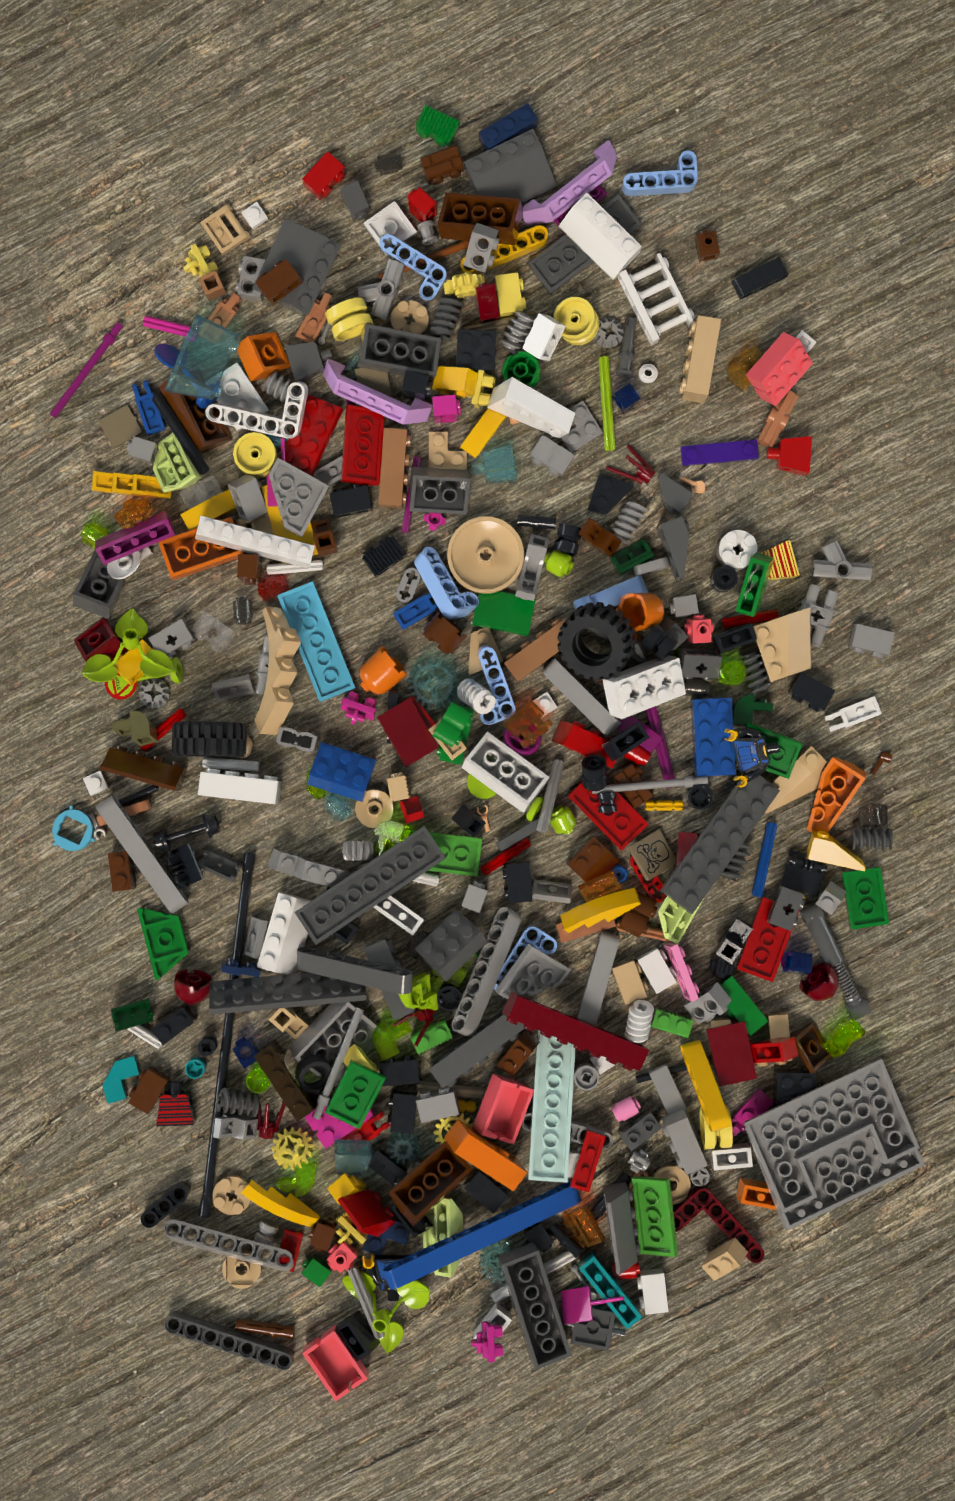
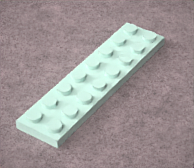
(551, 1110)

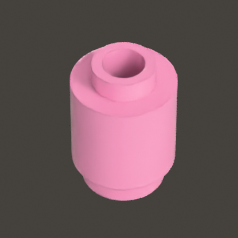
(626, 1108)

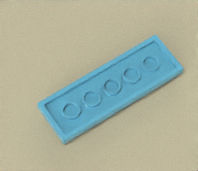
(318, 643)

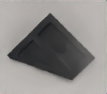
(608, 494)

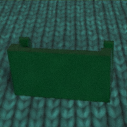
(631, 557)
(131, 1015)

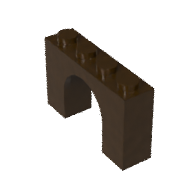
(272, 1063)

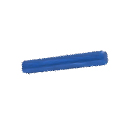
(764, 859)

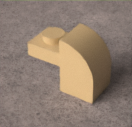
(289, 1021)

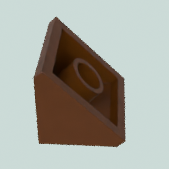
(809, 1047)

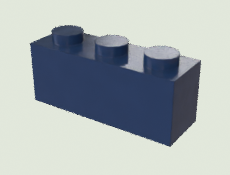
(508, 127)

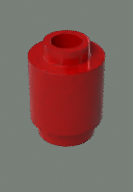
(638, 755)
(629, 1273)

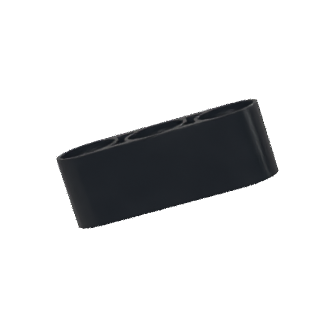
(760, 278)
(161, 1212)

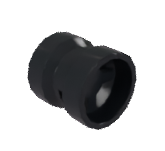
(603, 799)

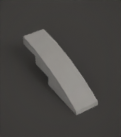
(668, 1092)

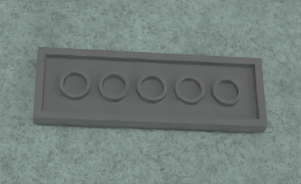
(566, 259)

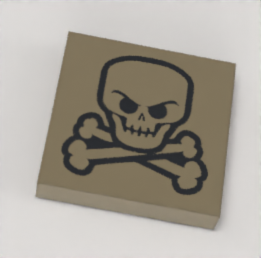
(652, 854)

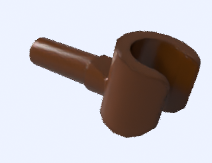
(883, 757)

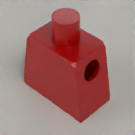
(792, 455)

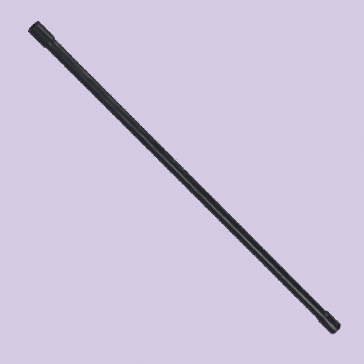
(206, 1200)

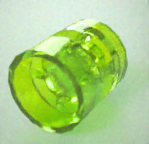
(731, 673)
(257, 1080)

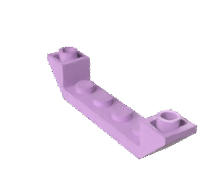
(574, 190)
(372, 399)

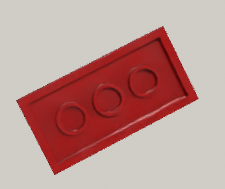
(317, 428)
(362, 446)
(618, 826)
(764, 944)

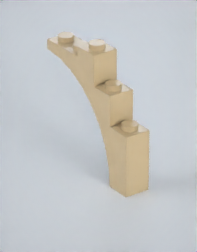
(281, 672)

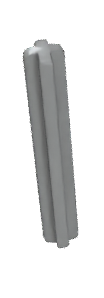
(550, 796)
(364, 1298)

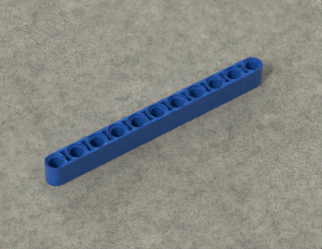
(481, 1235)

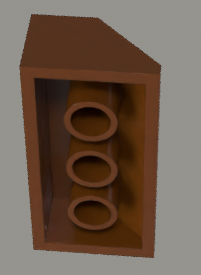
(203, 432)
(144, 769)
(429, 1183)

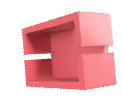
(779, 368)
(503, 1109)
(334, 1363)

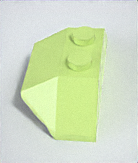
(173, 466)
(674, 920)
(446, 1221)

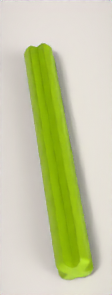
(606, 401)

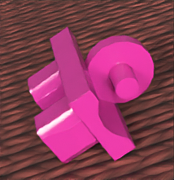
(358, 711)
(485, 1341)

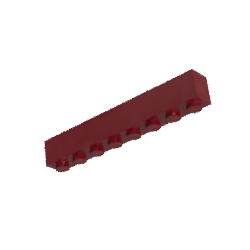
(575, 1031)

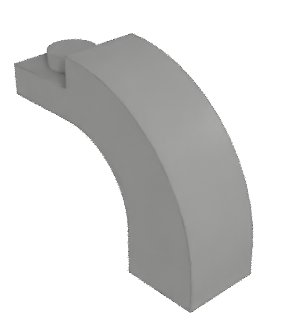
(532, 567)

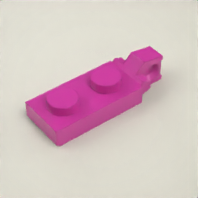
(754, 1106)

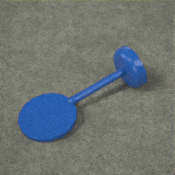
(167, 355)

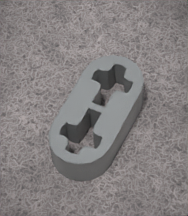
(651, 566)
(404, 582)

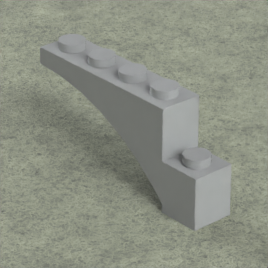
(306, 869)

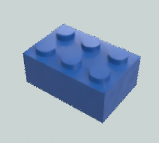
(341, 772)

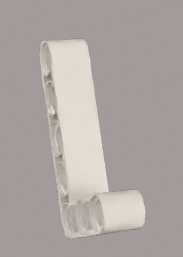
(263, 418)

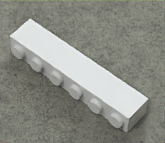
(254, 542)

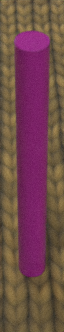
(407, 514)

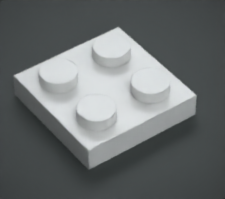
(390, 221)

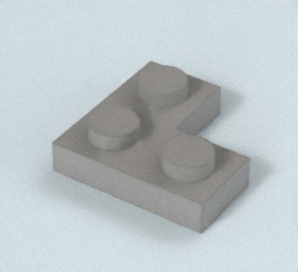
(585, 430)

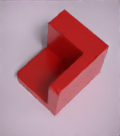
(412, 809)

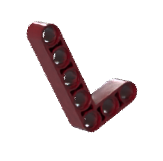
(719, 1218)

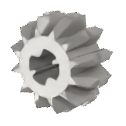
(358, 850)

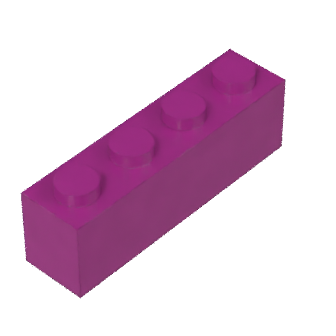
(134, 539)

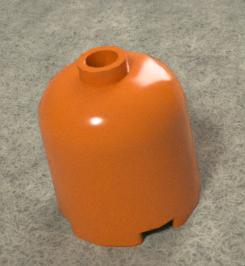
(642, 610)
(381, 672)

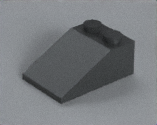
(675, 539)
(97, 589)

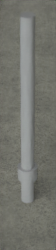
(687, 782)
(323, 1098)

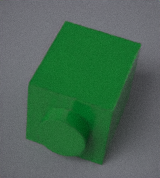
(316, 1270)

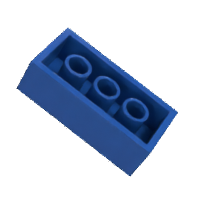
(710, 750)

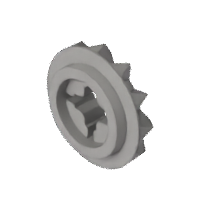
(612, 340)
(159, 700)

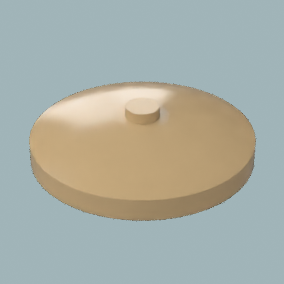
(485, 555)

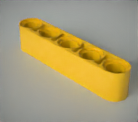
(514, 250)
(705, 1086)

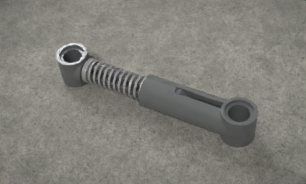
(831, 954)

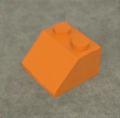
(262, 355)

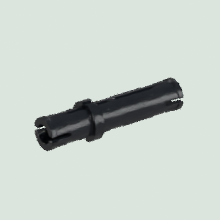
(600, 1207)

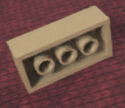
(700, 359)

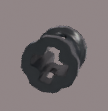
(201, 1046)

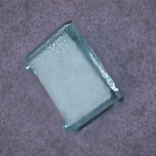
(202, 359)

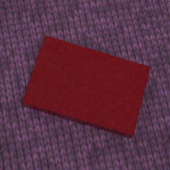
(407, 732)
(731, 1053)

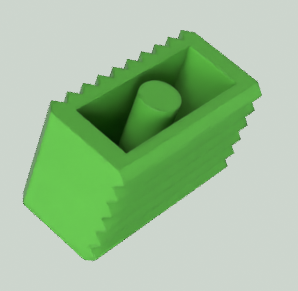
(671, 1022)
(433, 1036)

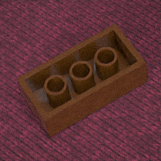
(463, 211)

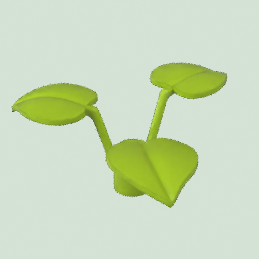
(130, 629)
(413, 1294)

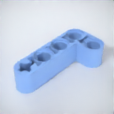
(658, 177)
(411, 263)
(441, 586)
(613, 594)
(494, 682)
(523, 941)

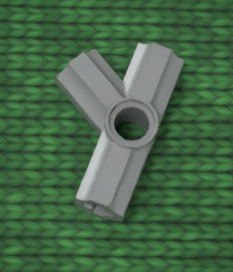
(375, 292)
(835, 558)

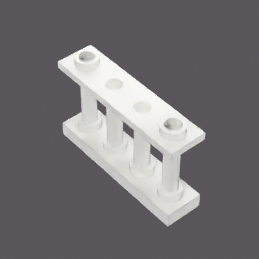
(645, 315)

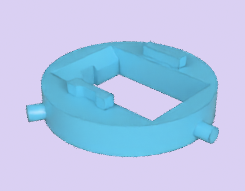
(78, 816)

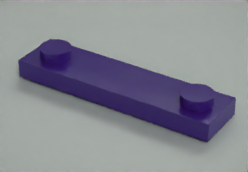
(719, 452)

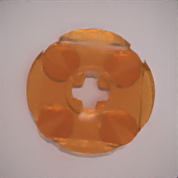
(133, 512)

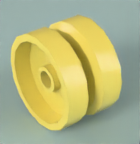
(348, 318)
(578, 331)
(245, 450)
(710, 1138)

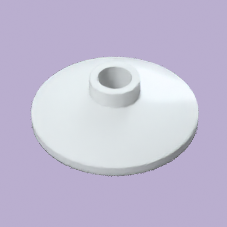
(124, 566)

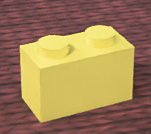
(509, 294)

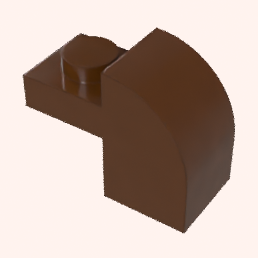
(324, 537)
(599, 538)

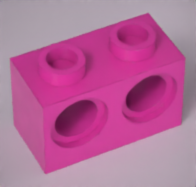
(446, 408)

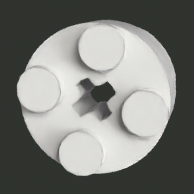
(737, 538)

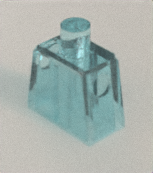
(497, 465)
(352, 1156)

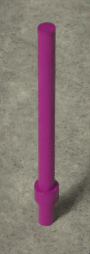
(108, 340)

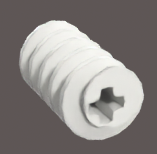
(476, 696)
(639, 1021)

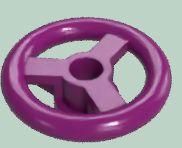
(516, 746)

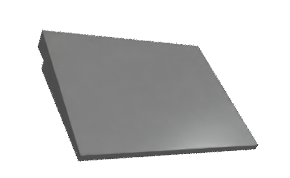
(833, 1144)

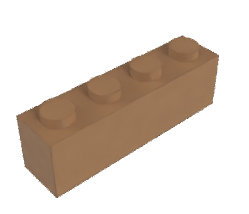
(393, 468)
(534, 653)

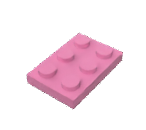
(682, 971)

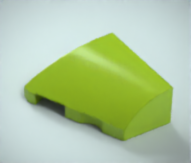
(421, 994)

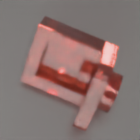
(272, 586)

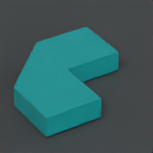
(113, 1085)

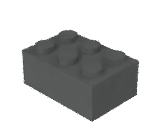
(451, 945)

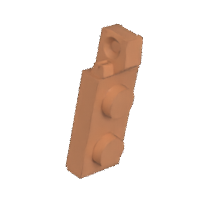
(225, 311)
(315, 320)

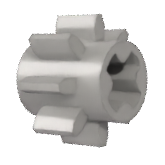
(638, 1160)

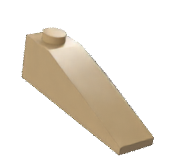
(803, 778)

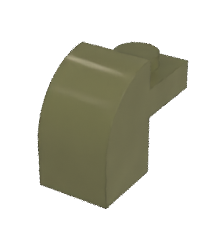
(138, 726)

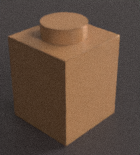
(212, 285)

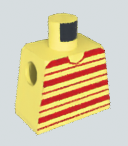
(784, 562)

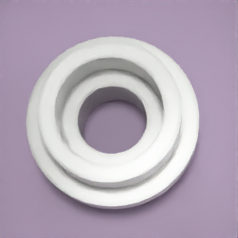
(648, 379)

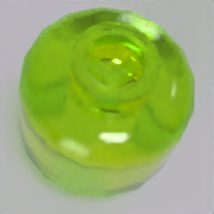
(93, 532)

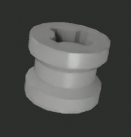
(700, 1179)

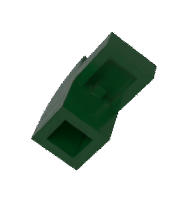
(745, 706)

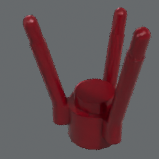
(644, 471)
(422, 1015)
(266, 1127)

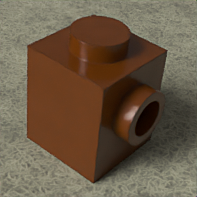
(707, 245)
(322, 1235)

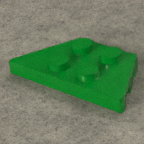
(163, 939)

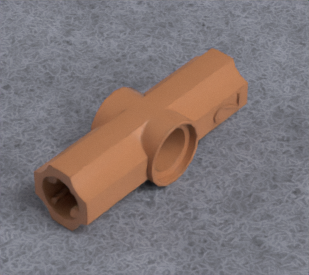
(777, 420)

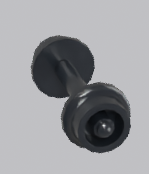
(162, 839)

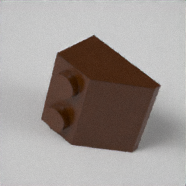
(592, 860)

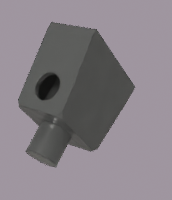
(306, 360)

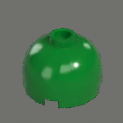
(523, 368)

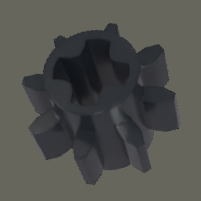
(721, 967)

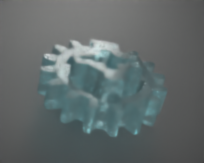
(491, 1260)

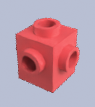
(698, 629)
(341, 1256)

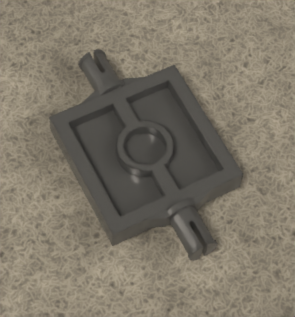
(597, 1332)

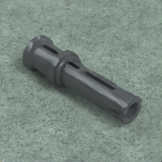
(626, 356)

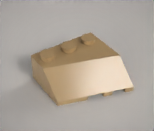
(785, 644)

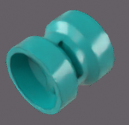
(196, 1067)

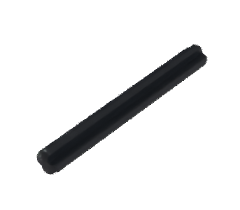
(180, 434)

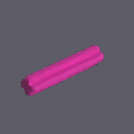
(165, 325)

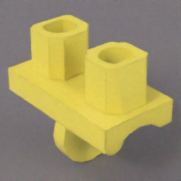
(196, 262)
(480, 398)
(345, 1223)

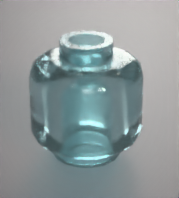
(337, 807)

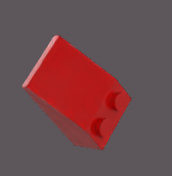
(368, 1212)

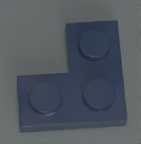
(233, 967)
(396, 1232)

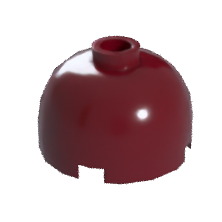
(820, 983)
(192, 987)

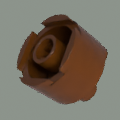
(444, 633)

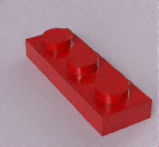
(587, 1161)

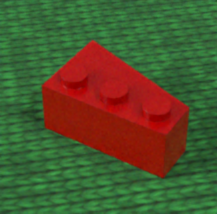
(581, 741)

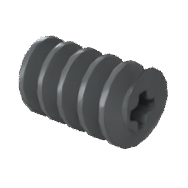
(444, 318)
(755, 672)
(871, 837)
(731, 870)
(238, 1100)

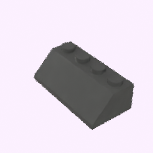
(620, 1226)

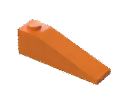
(835, 790)

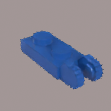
(148, 411)
(415, 611)

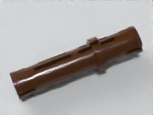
(273, 1329)

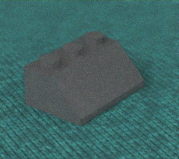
(439, 490)

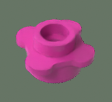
(434, 524)

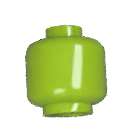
(559, 563)
(562, 820)

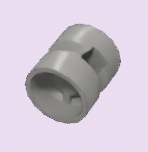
(586, 1076)

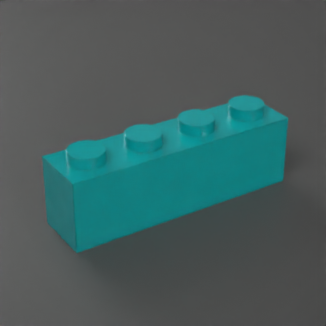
(608, 1287)

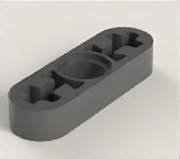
(517, 835)

